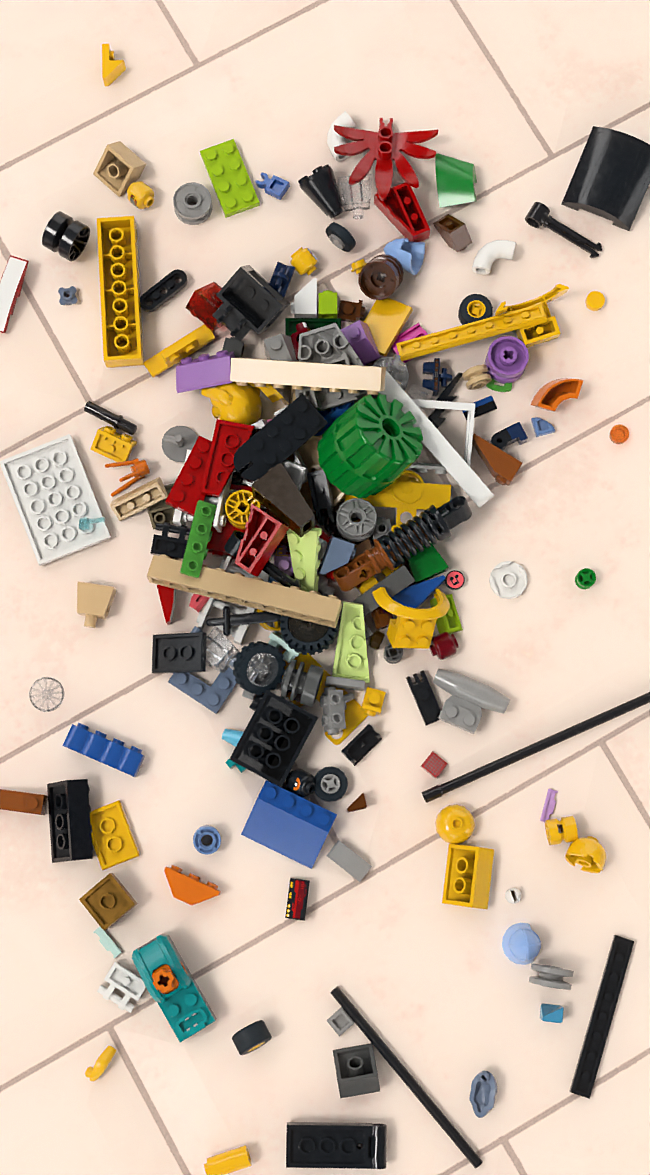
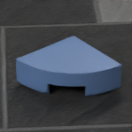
(542, 427)

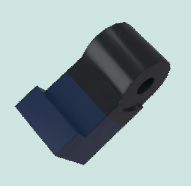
(508, 436)

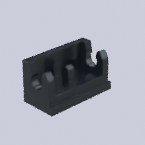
(361, 744)

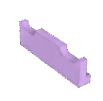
(548, 805)

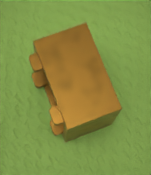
(108, 901)

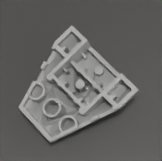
(327, 346)

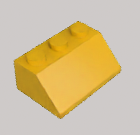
(468, 876)

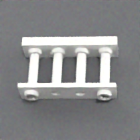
(180, 518)
(237, 632)

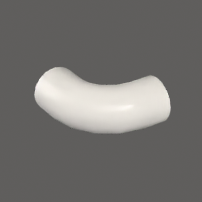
(334, 138)
(491, 252)

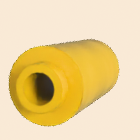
(228, 1162)

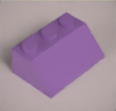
(204, 371)

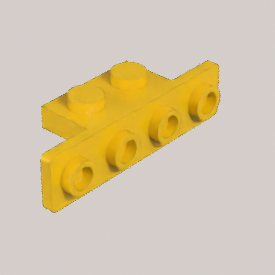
(179, 350)

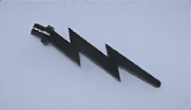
(444, 396)

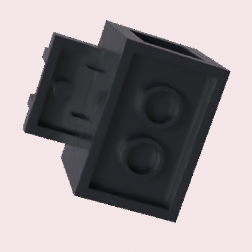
(248, 303)

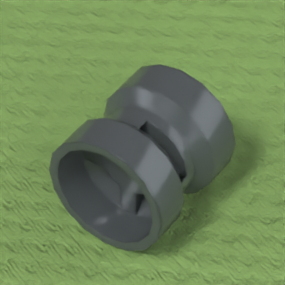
(391, 655)

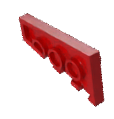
(220, 464)
(188, 484)

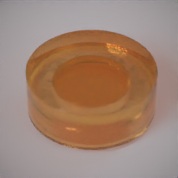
(619, 434)

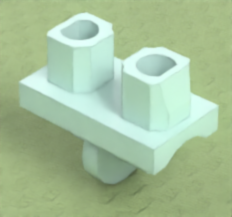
(277, 640)

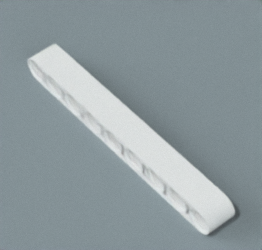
(440, 446)

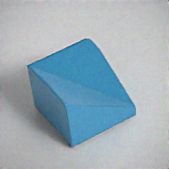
(551, 1013)

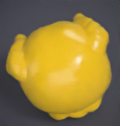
(235, 402)

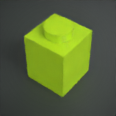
(328, 304)

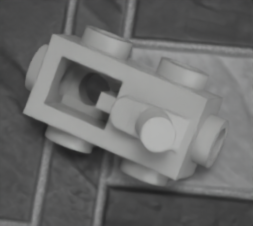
(334, 709)

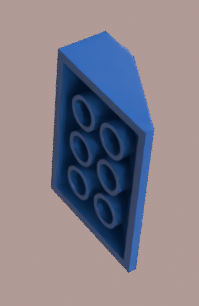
(288, 824)

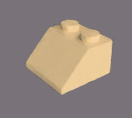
(118, 167)

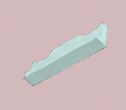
(107, 942)

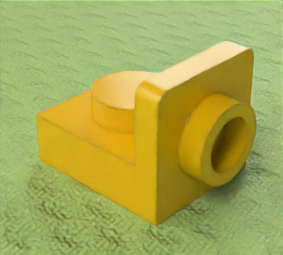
(372, 702)

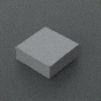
(340, 1021)

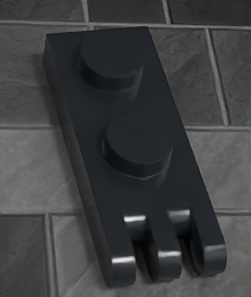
(424, 698)

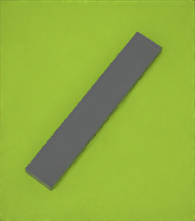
(393, 584)

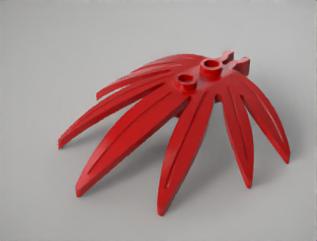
(384, 148)

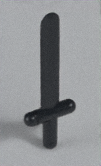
(241, 619)

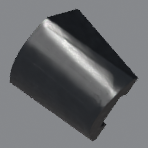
(610, 177)

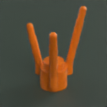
(138, 470)

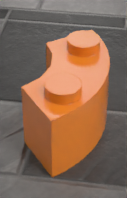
(555, 392)

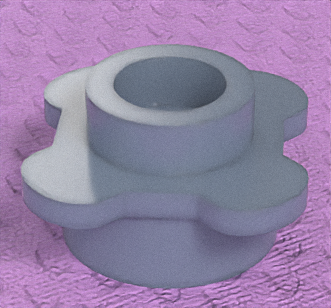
(67, 300)

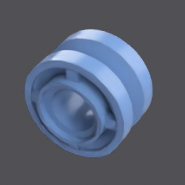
(206, 830)

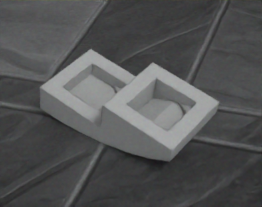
(349, 861)

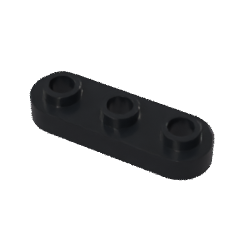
(167, 283)

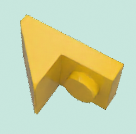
(110, 67)

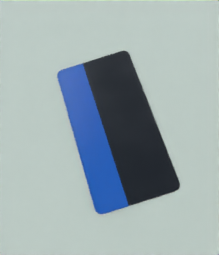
(483, 406)

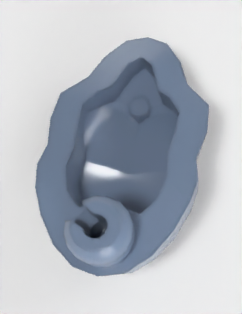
(483, 1093)

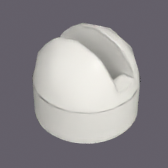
(508, 896)

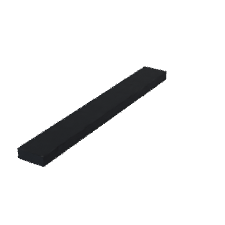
(601, 1016)

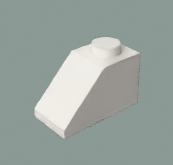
(306, 301)

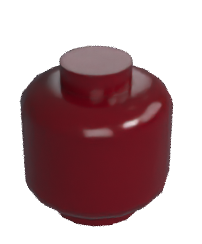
(443, 645)

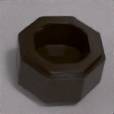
(376, 640)

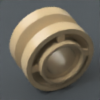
(476, 377)

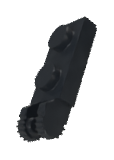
(321, 496)

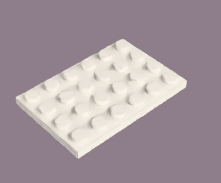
(52, 498)

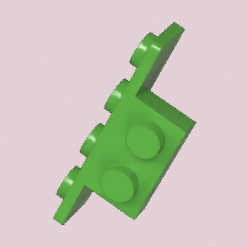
(198, 538)

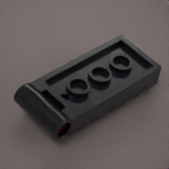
(336, 1145)

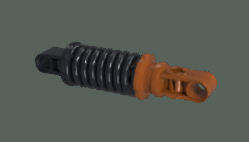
(403, 542)

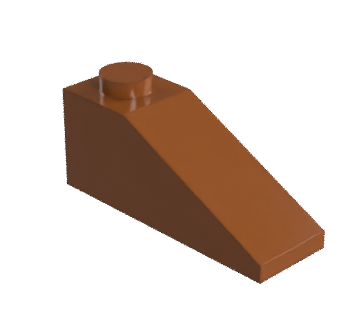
(498, 462)
(23, 802)

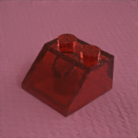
(204, 304)

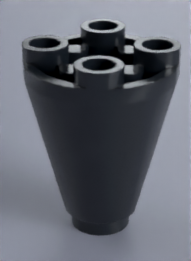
(323, 190)

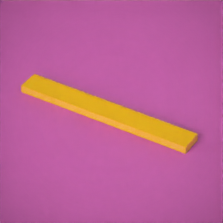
(471, 332)

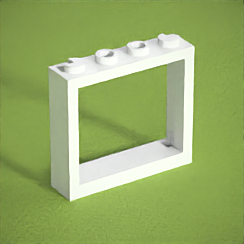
(470, 407)

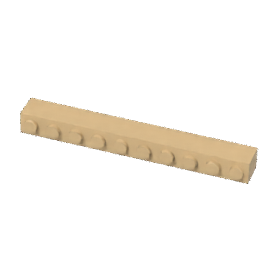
(247, 591)

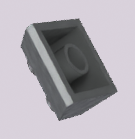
(356, 1070)

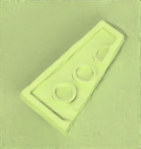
(305, 557)
(351, 646)

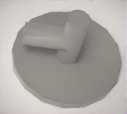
(177, 441)

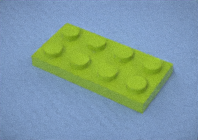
(229, 178)

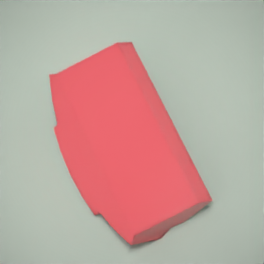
(198, 601)

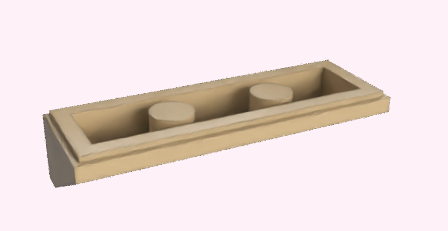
(139, 499)

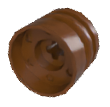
(375, 285)

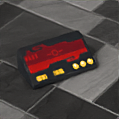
(297, 899)

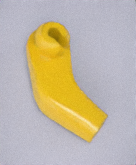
(101, 1064)

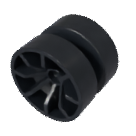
(65, 236)

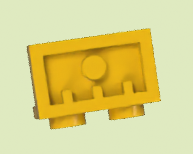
(112, 444)

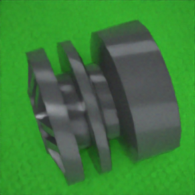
(301, 682)

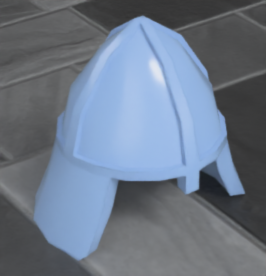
(407, 253)
(521, 944)

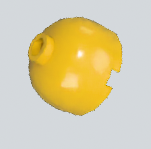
(454, 824)
(587, 853)

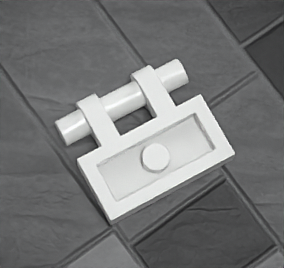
(127, 982)

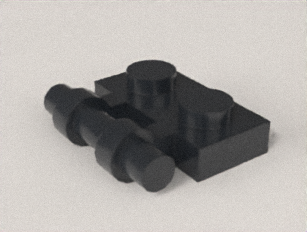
(167, 545)

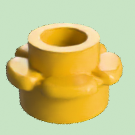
(358, 265)

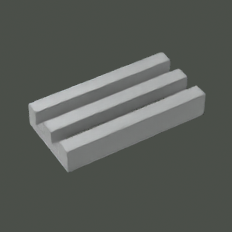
(345, 683)

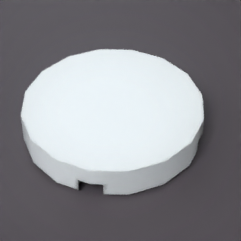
(508, 580)

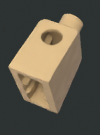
(94, 602)

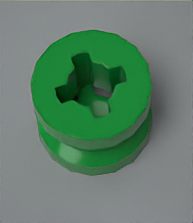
(588, 578)

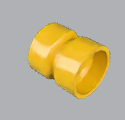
(568, 830)

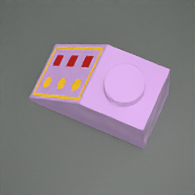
(283, 559)

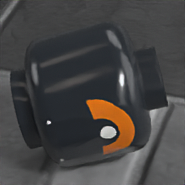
(300, 782)

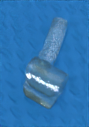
(84, 522)

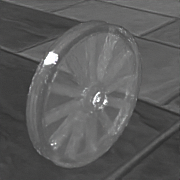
(46, 694)

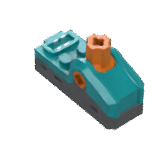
(172, 986)

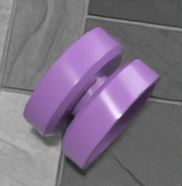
(506, 359)

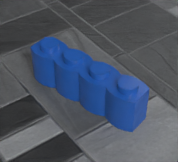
(103, 750)

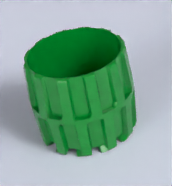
(369, 446)

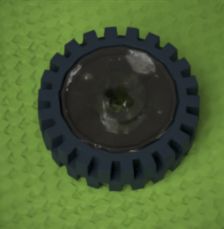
(306, 639)

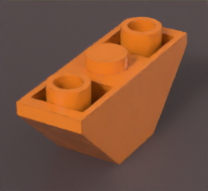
(189, 887)

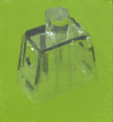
(355, 197)
(220, 651)

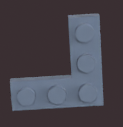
(210, 697)

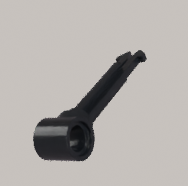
(539, 215)
(232, 547)

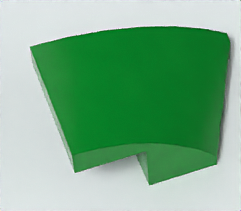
(454, 181)

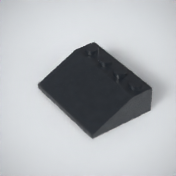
(273, 738)

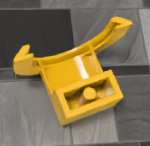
(539, 332)
(413, 626)

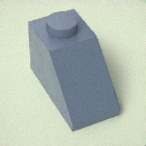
(336, 554)

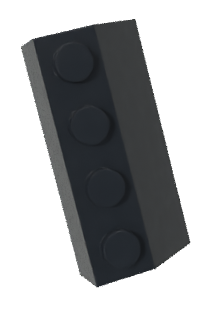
(70, 820)

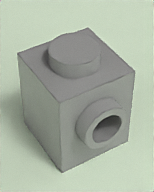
(383, 526)

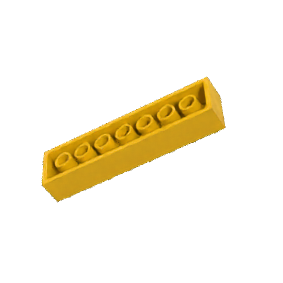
(120, 291)

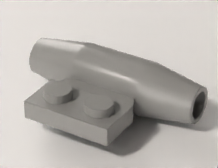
(467, 699)

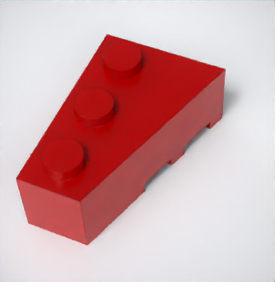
(404, 212)
(259, 541)

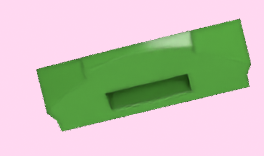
(506, 388)

